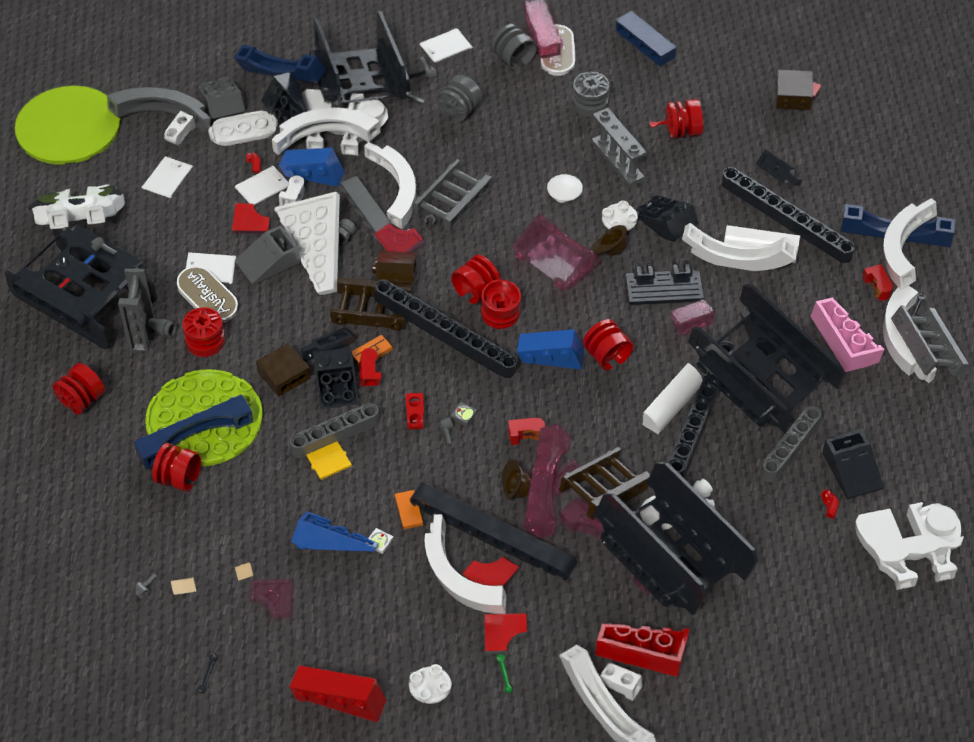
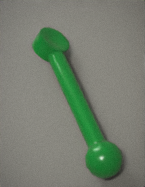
(508, 688)

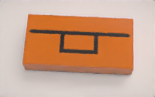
(379, 344)

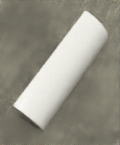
(752, 237)
(672, 399)

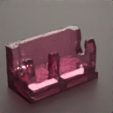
(695, 314)

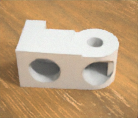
(179, 128)
(294, 191)
(621, 680)

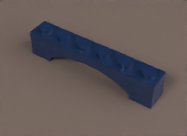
(305, 69)
(932, 232)
(230, 413)

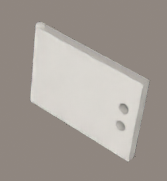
(445, 45)
(167, 177)
(262, 185)
(219, 265)

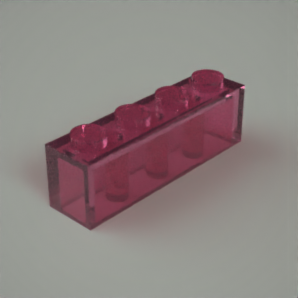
(542, 28)

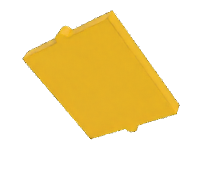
(329, 460)

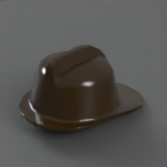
(612, 241)
(515, 481)

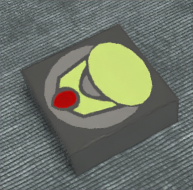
(463, 414)

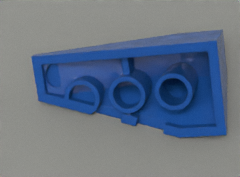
(316, 533)

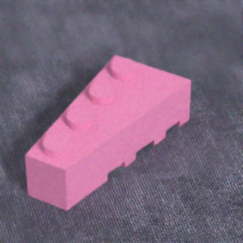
(844, 336)

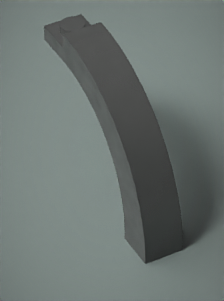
(158, 99)

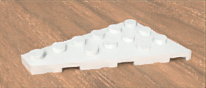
(315, 230)

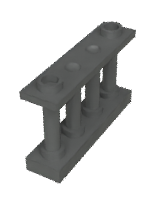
(618, 147)
(460, 208)
(136, 310)
(938, 334)

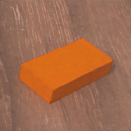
(409, 514)

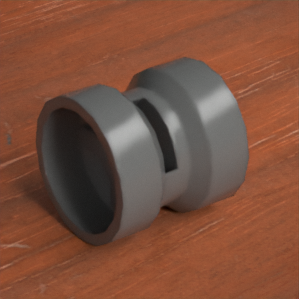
(346, 229)

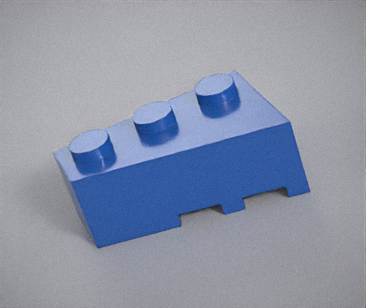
(313, 165)
(552, 349)

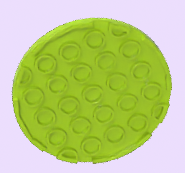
(66, 125)
(196, 393)

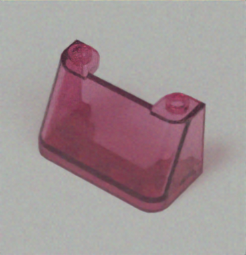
(554, 253)

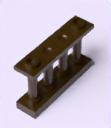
(365, 289)
(623, 490)

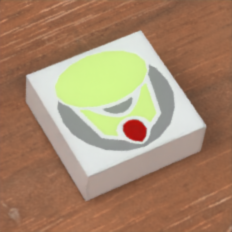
(382, 538)

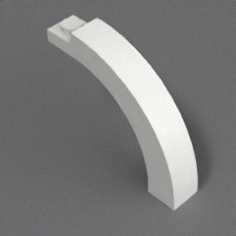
(325, 120)
(403, 207)
(900, 228)
(741, 257)
(893, 339)
(474, 595)
(599, 700)

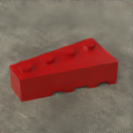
(643, 647)
(339, 691)

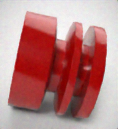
(684, 118)
(474, 277)
(500, 304)
(203, 332)
(607, 342)
(78, 388)
(175, 465)

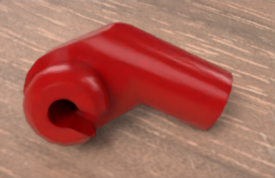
(256, 162)
(831, 503)

